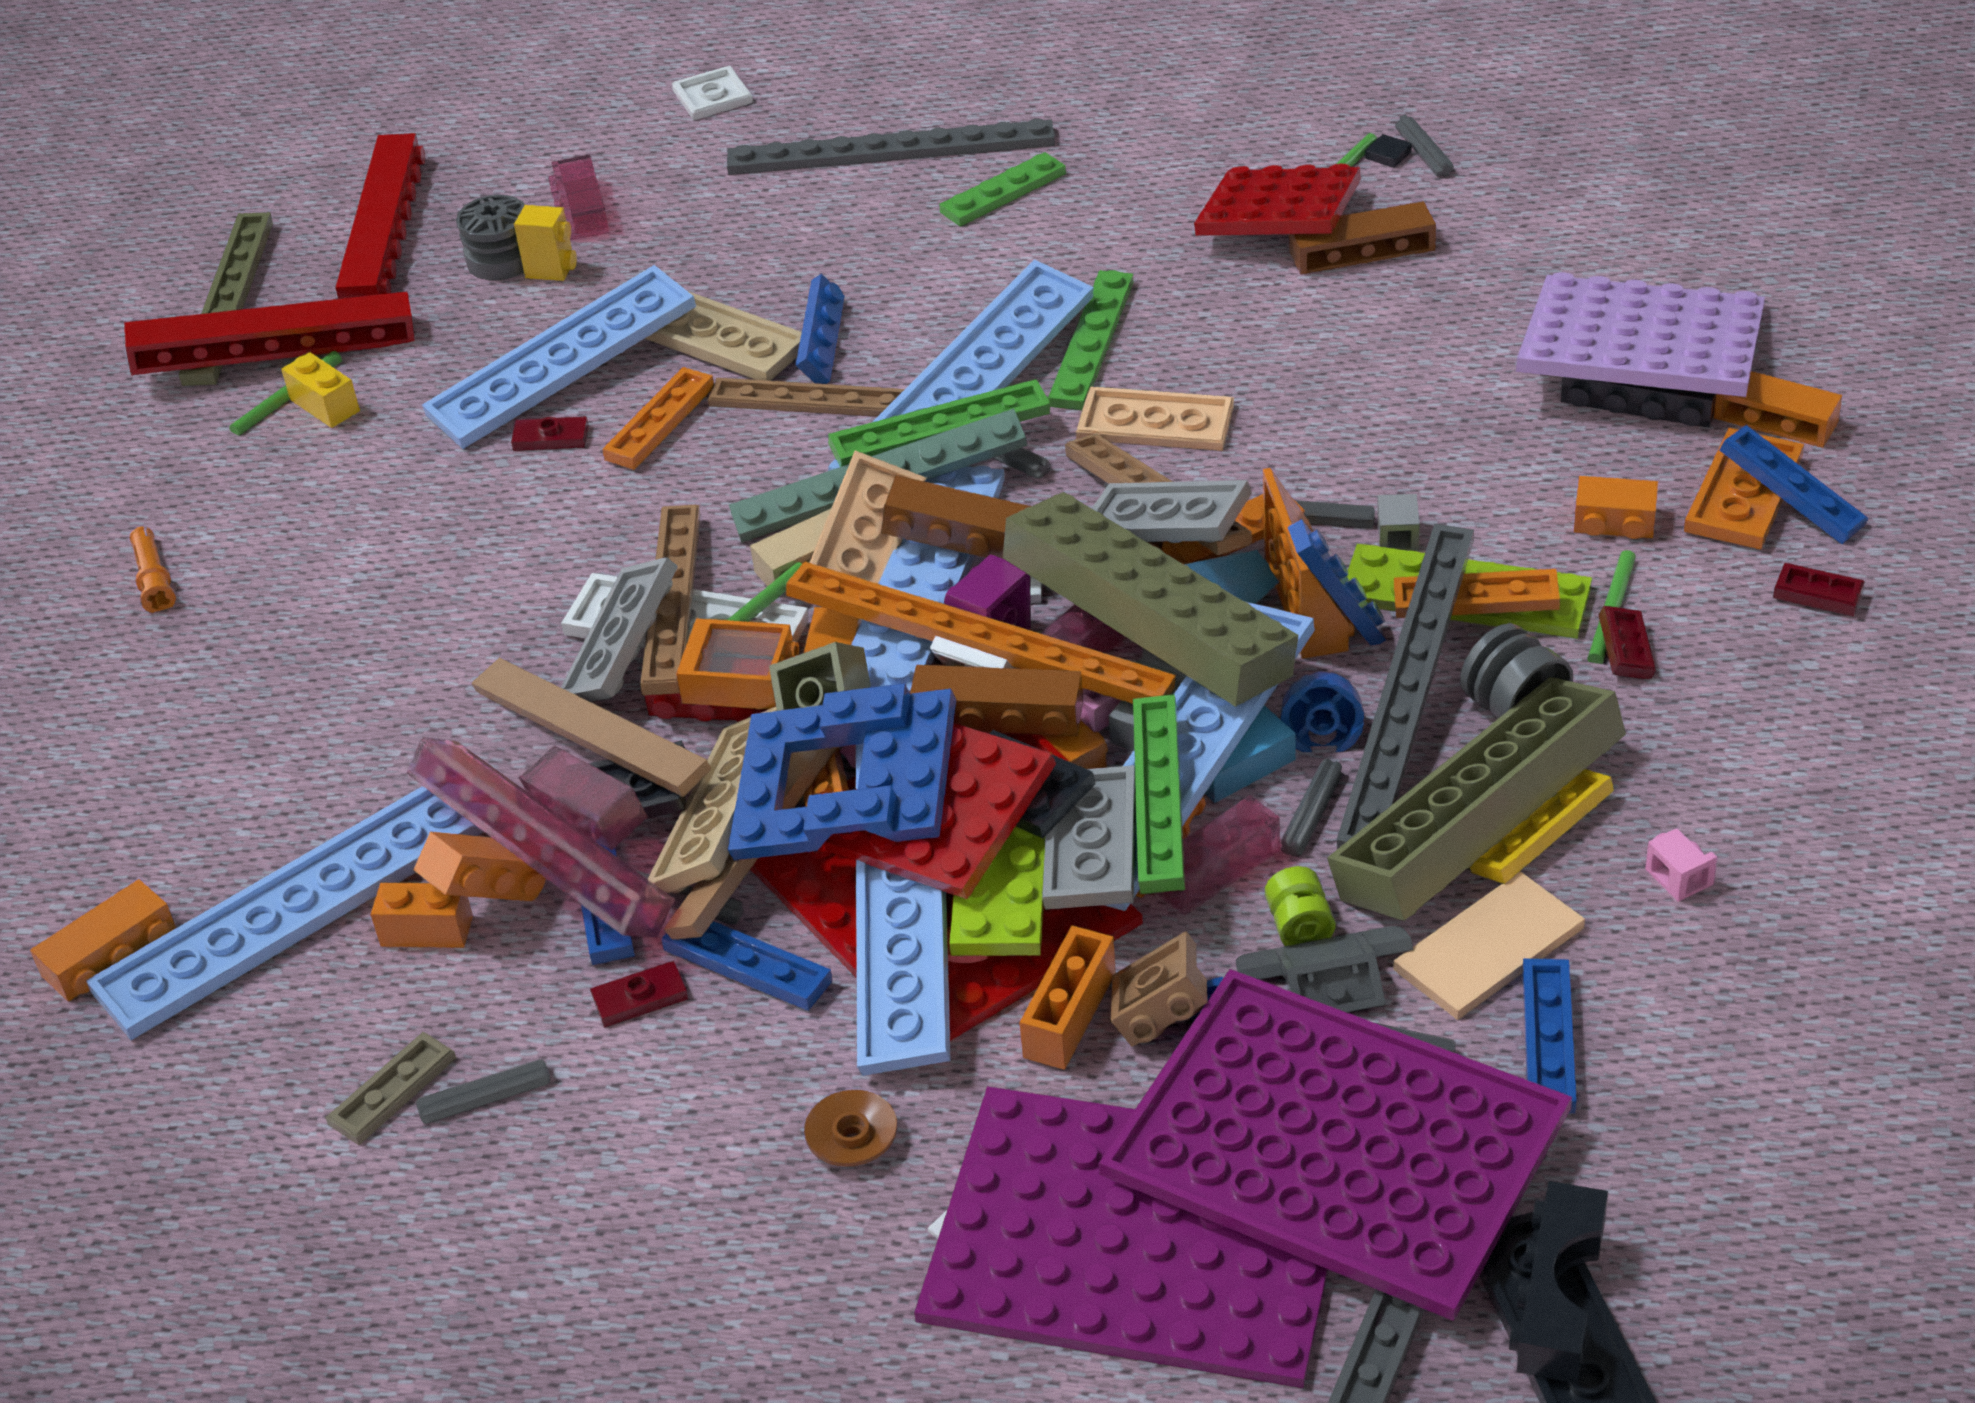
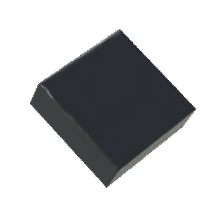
(1388, 150)

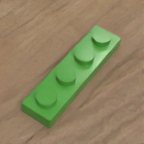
(1002, 189)

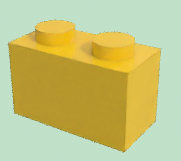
(545, 242)
(320, 389)

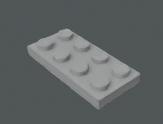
(1175, 509)
(619, 629)
(1093, 845)

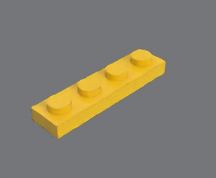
(1543, 827)

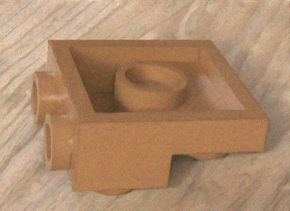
(1158, 990)

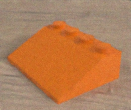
(1297, 586)

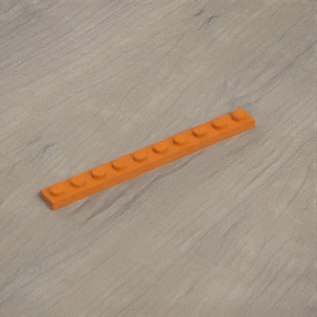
(1019, 646)

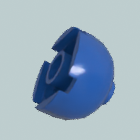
(1323, 705)

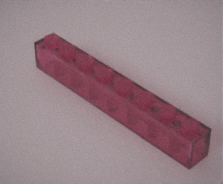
(541, 838)

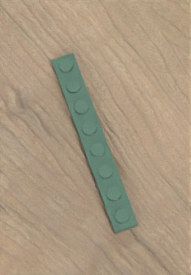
(924, 457)

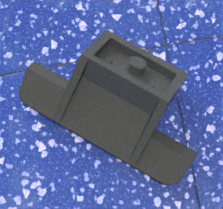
(1334, 969)

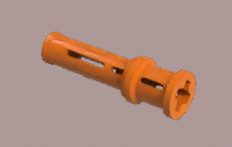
(152, 578)

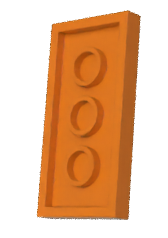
(1734, 503)

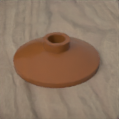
(847, 1114)

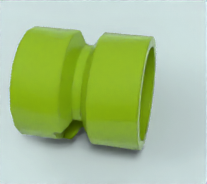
(1299, 906)

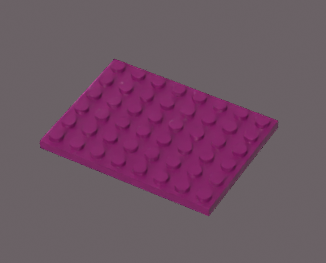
(1339, 1141)
(1090, 1265)

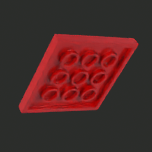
(1278, 200)
(984, 799)

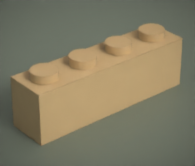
(782, 550)

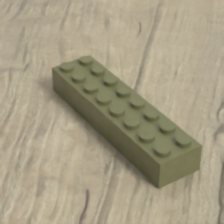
(1151, 598)
(1476, 797)

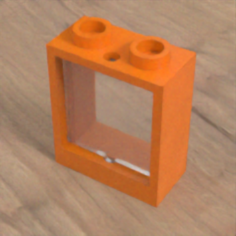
(731, 662)

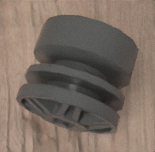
(490, 237)
(1509, 667)

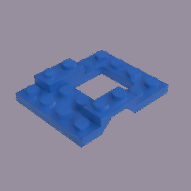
(898, 778)

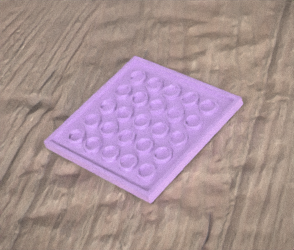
(1643, 334)

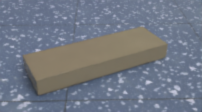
(390, 1088)

